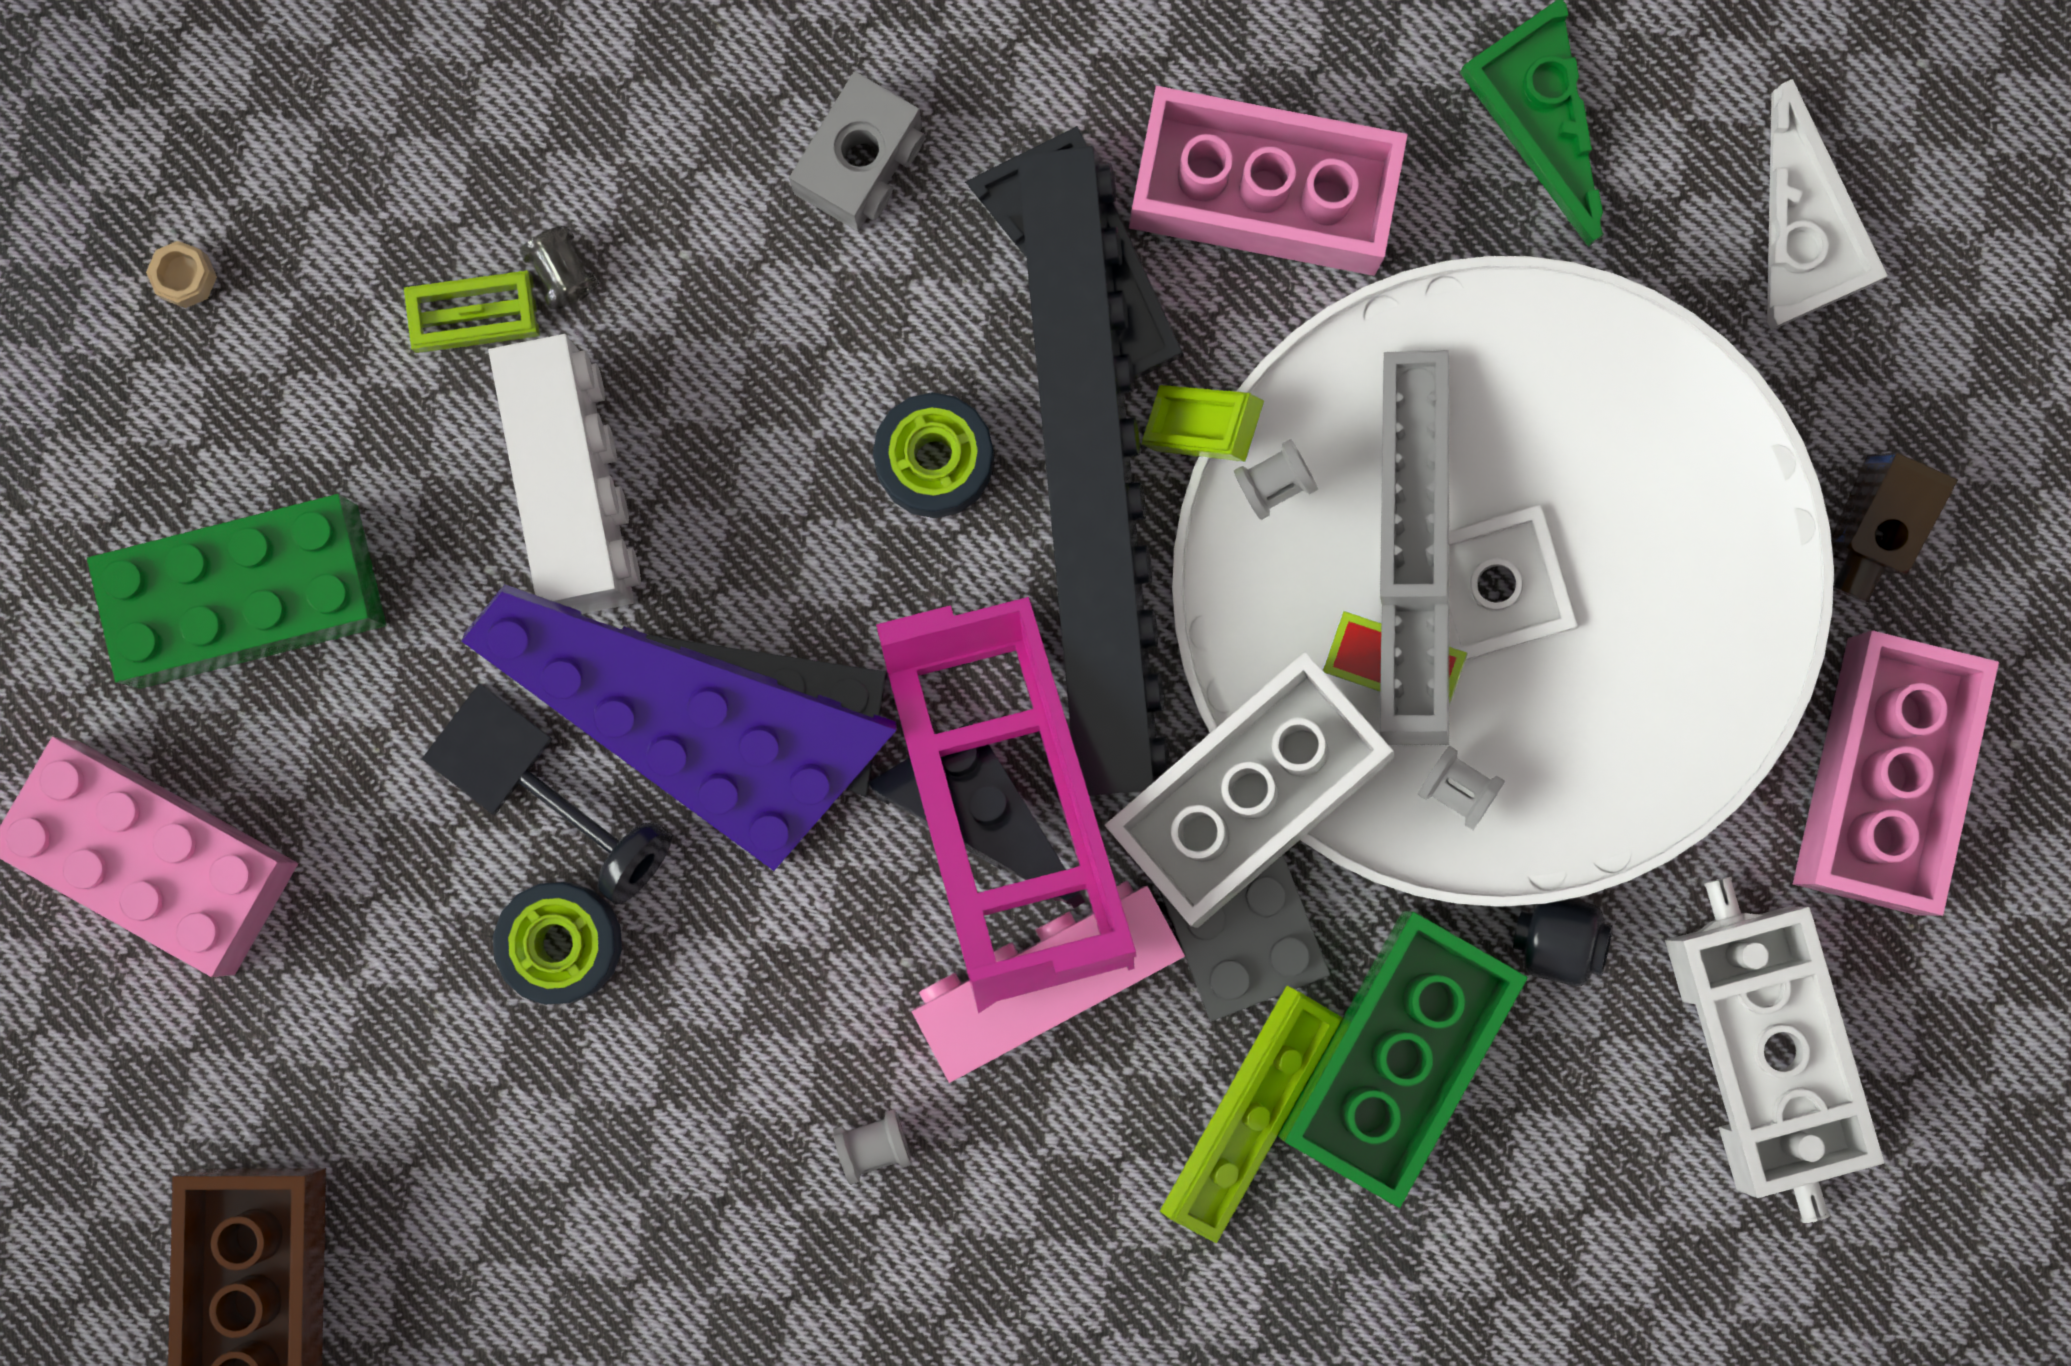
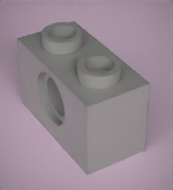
(859, 116)

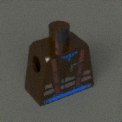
(1906, 504)

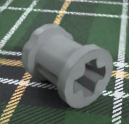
(1275, 479)
(1439, 787)
(872, 1147)

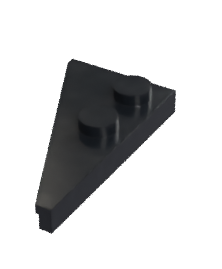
(988, 810)

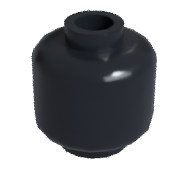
(1564, 941)

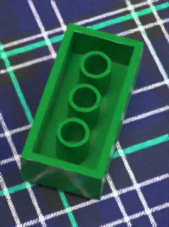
(236, 592)
(1402, 1057)

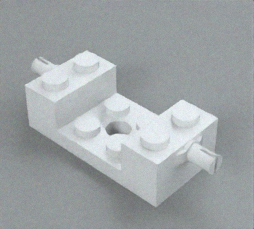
(1764, 979)

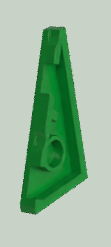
(1534, 98)

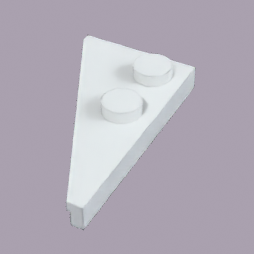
(1814, 230)

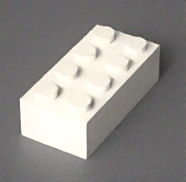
(563, 475)
(1250, 790)

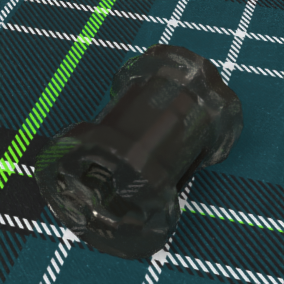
(559, 267)

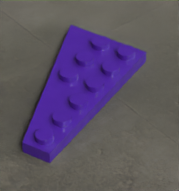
(703, 730)

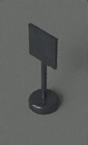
(490, 752)

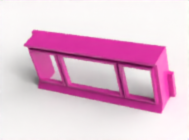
(942, 641)

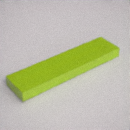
(1251, 1114)

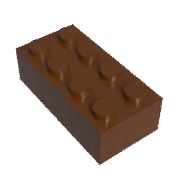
(247, 1267)

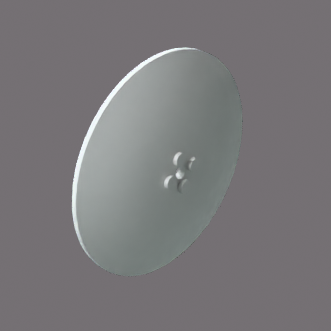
(1654, 549)

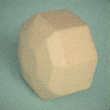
(181, 274)

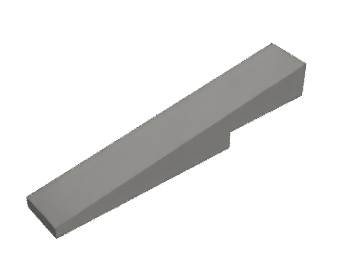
(1415, 549)

